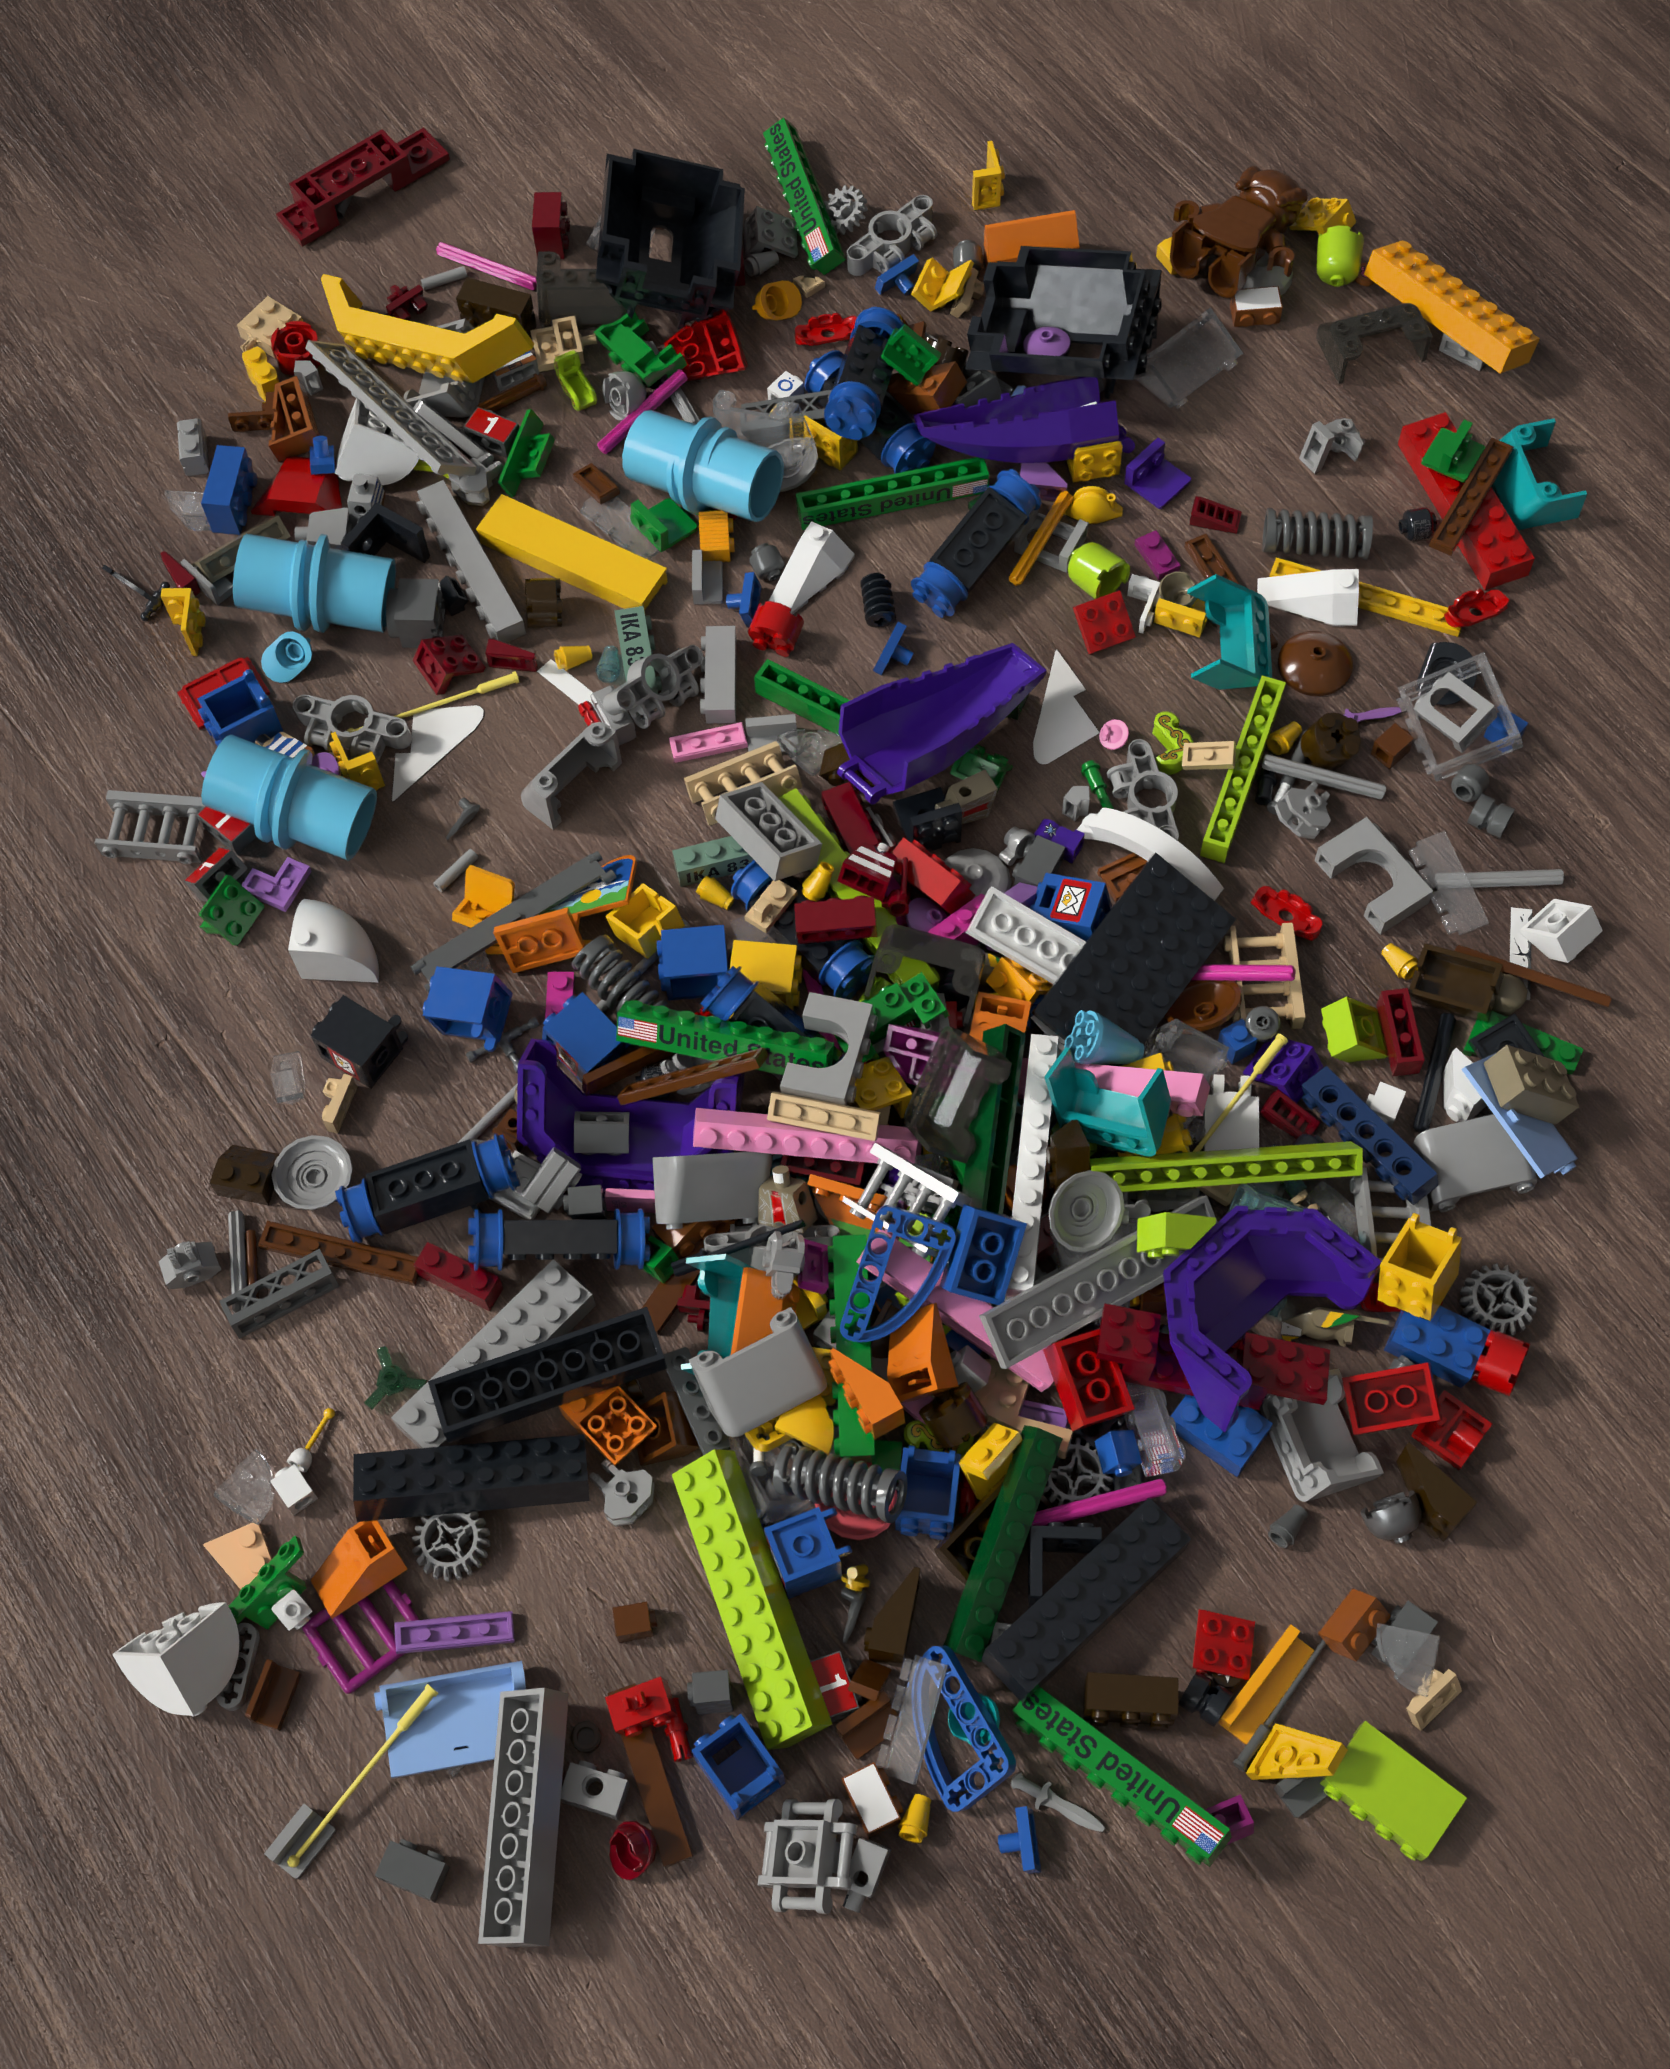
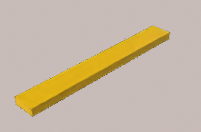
(1384, 601)

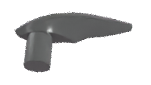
(466, 816)
(858, 1601)

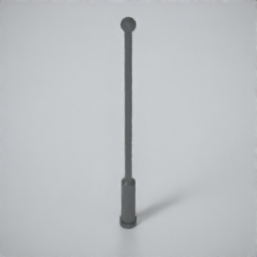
(1264, 1729)

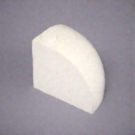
(372, 449)
(331, 945)
(185, 1660)

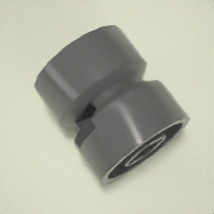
(1491, 816)

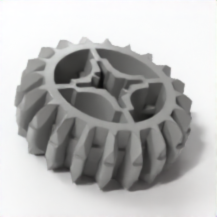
(1476, 1286)
(1085, 1476)
(442, 1548)

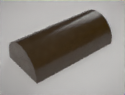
(961, 1545)

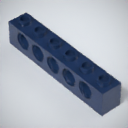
(1327, 1086)

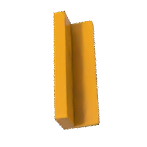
(1266, 1686)

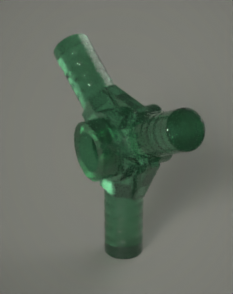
(391, 1380)

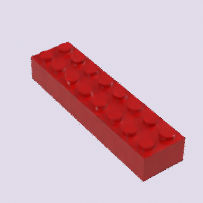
(1491, 540)

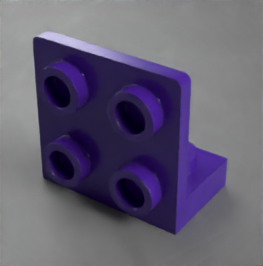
(1154, 476)
(1289, 1068)

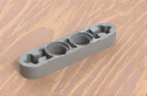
(449, 429)

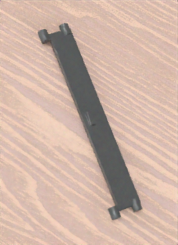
(531, 904)

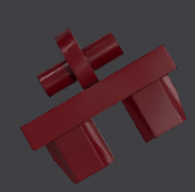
(404, 299)
(692, 1305)

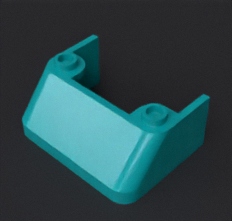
(1523, 498)
(1243, 634)
(1107, 1115)
(721, 1281)

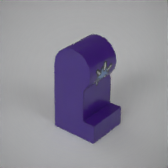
(1070, 840)

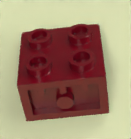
(446, 657)

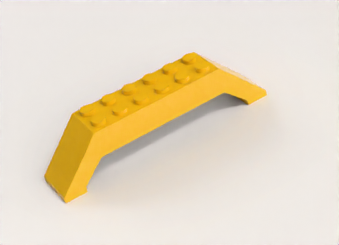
(423, 346)

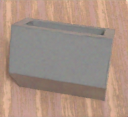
(308, 376)
(1076, 802)

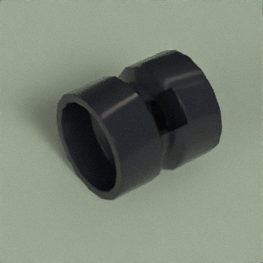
(1205, 1698)

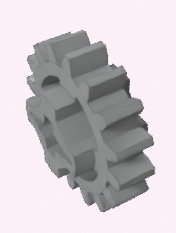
(845, 210)

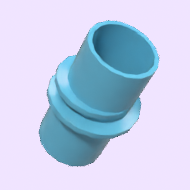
(703, 465)
(313, 583)
(288, 798)

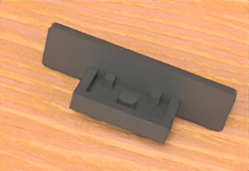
(704, 1425)

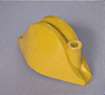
(1094, 505)

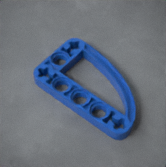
(880, 1261)
(972, 1727)

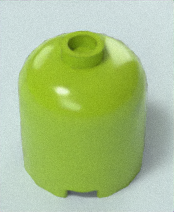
(1339, 255)
(1097, 570)

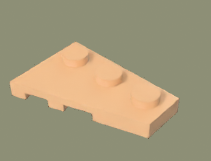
(241, 1553)

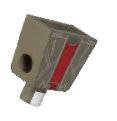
(974, 795)
(785, 1200)

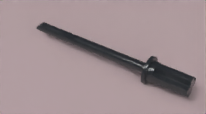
(681, 1268)

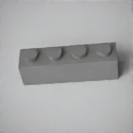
(720, 674)

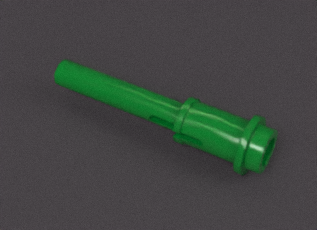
(1096, 782)

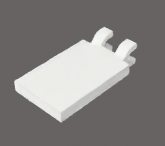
(1241, 1124)

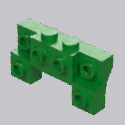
(633, 354)
(900, 1006)

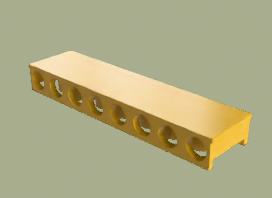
(570, 554)

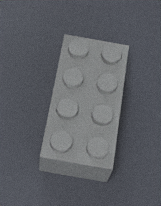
(768, 831)

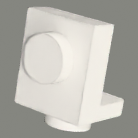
(292, 1610)

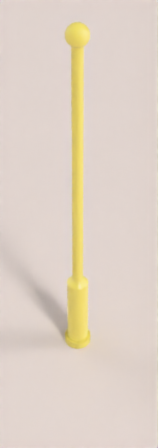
(482, 688)
(1259, 1068)
(403, 1725)

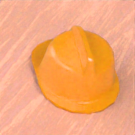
(778, 301)

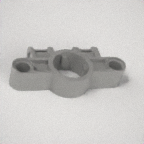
(911, 221)
(641, 700)
(325, 715)
(1142, 774)
(754, 1254)

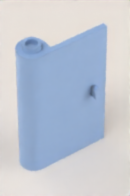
(1535, 1138)
(456, 1718)

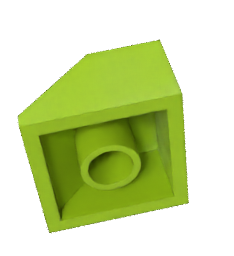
(1353, 1031)
(1170, 1232)

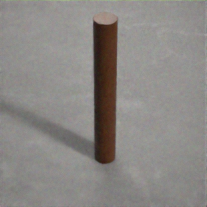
(251, 1258)

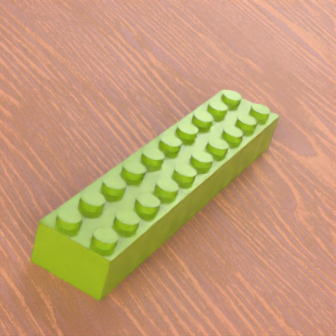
(751, 1600)

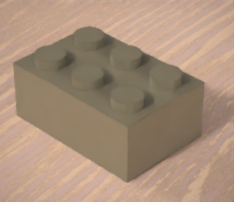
(1531, 1084)

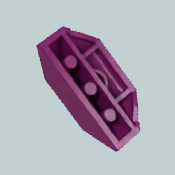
(909, 1050)

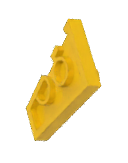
(1295, 1755)

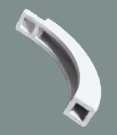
(1147, 839)

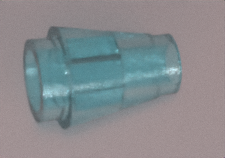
(608, 665)

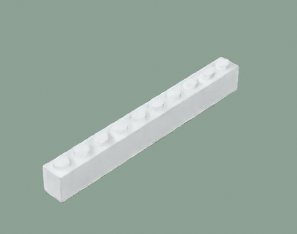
(1032, 1159)

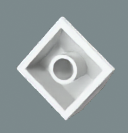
(1562, 929)
(1459, 1095)

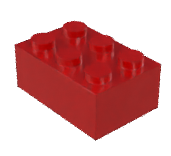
(933, 876)
(1088, 1386)
(1392, 1399)

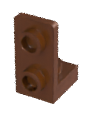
(254, 420)

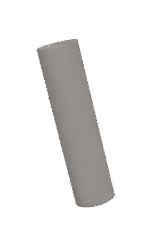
(444, 278)
(455, 870)

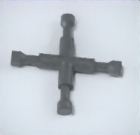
(505, 1043)

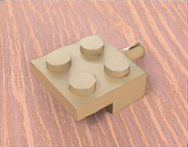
(262, 322)
(558, 340)

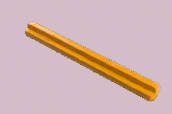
(1040, 538)

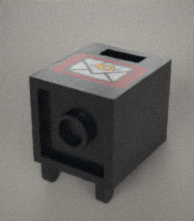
(358, 1040)

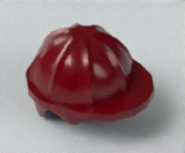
(632, 1849)

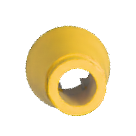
(571, 656)
(1283, 738)
(817, 882)
(715, 893)
(1400, 961)
(916, 1819)

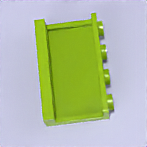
(1393, 1792)

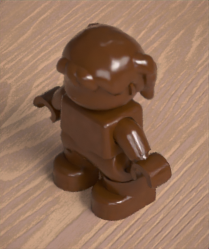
(1238, 230)

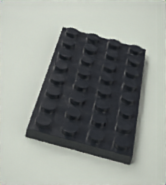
(1138, 954)

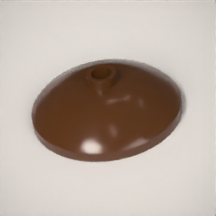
(1311, 672)
(1206, 1004)

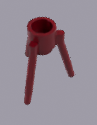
(898, 899)

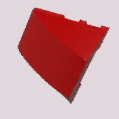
(709, 347)
(299, 491)

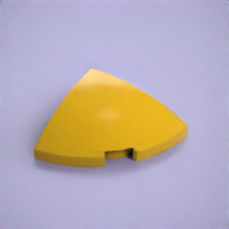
(809, 1424)

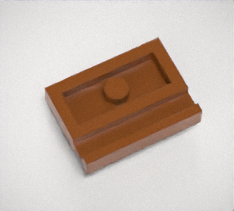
(1121, 873)

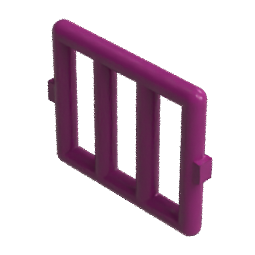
(371, 1666)

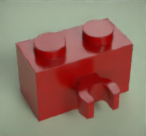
(641, 1707)

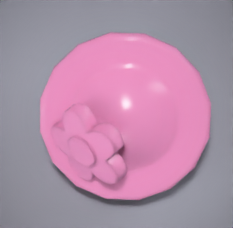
(1114, 734)

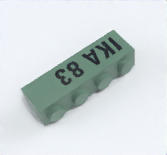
(635, 642)
(709, 859)

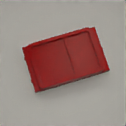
(212, 681)

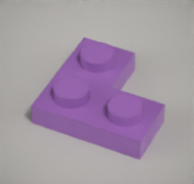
(282, 888)

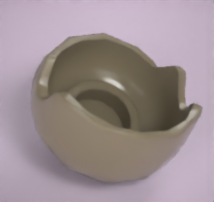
(1174, 588)
(1510, 995)

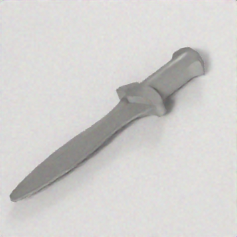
(1046, 1797)

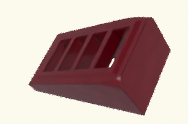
(1204, 520)
(179, 574)
(509, 657)
(1284, 1124)

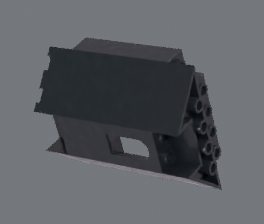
(704, 226)
(1081, 291)

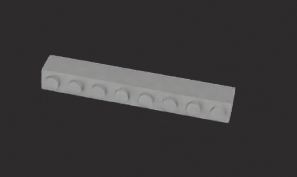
(471, 563)

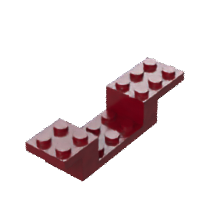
(350, 172)
(1148, 1359)

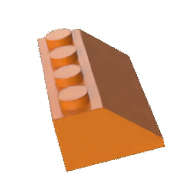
(1054, 230)
(758, 1307)

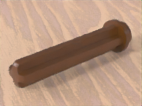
(515, 393)

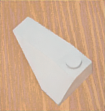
(814, 564)
(1318, 595)

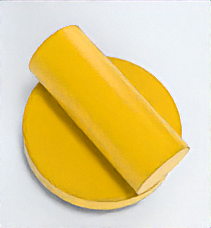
(855, 1577)

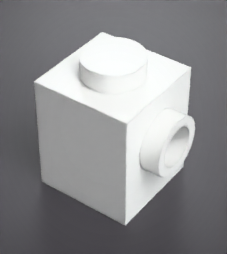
(1386, 1102)

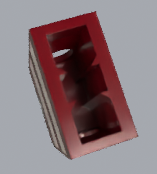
(869, 870)

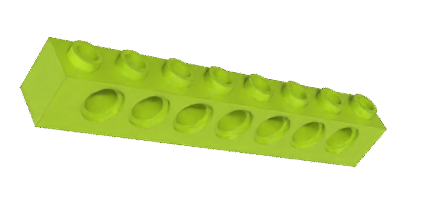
(1247, 759)

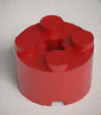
(290, 345)
(775, 628)
(1500, 1362)

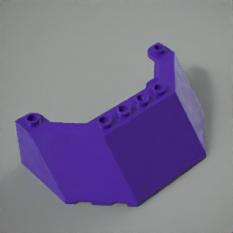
(656, 1127)
(1243, 1274)

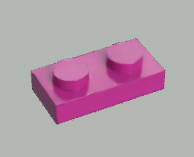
(559, 989)

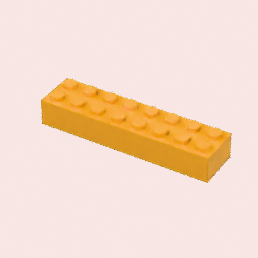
(1452, 306)

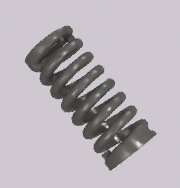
(1274, 523)
(595, 952)
(842, 1479)

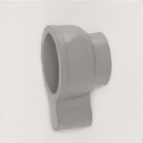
(1016, 842)

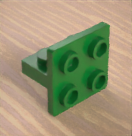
(909, 354)
(1454, 452)
(977, 760)
(230, 911)

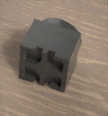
(415, 611)

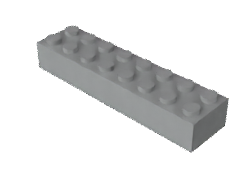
(539, 1312)
(524, 1818)

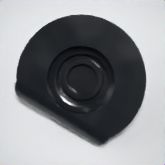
(1441, 656)

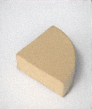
(808, 286)

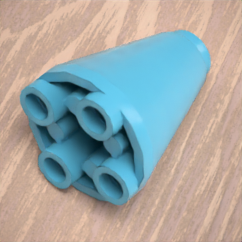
(1101, 1041)

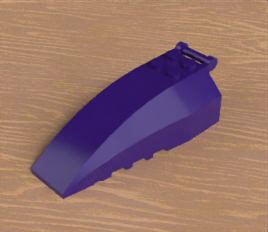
(1030, 426)
(929, 722)

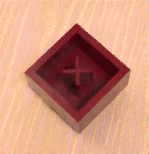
(550, 223)

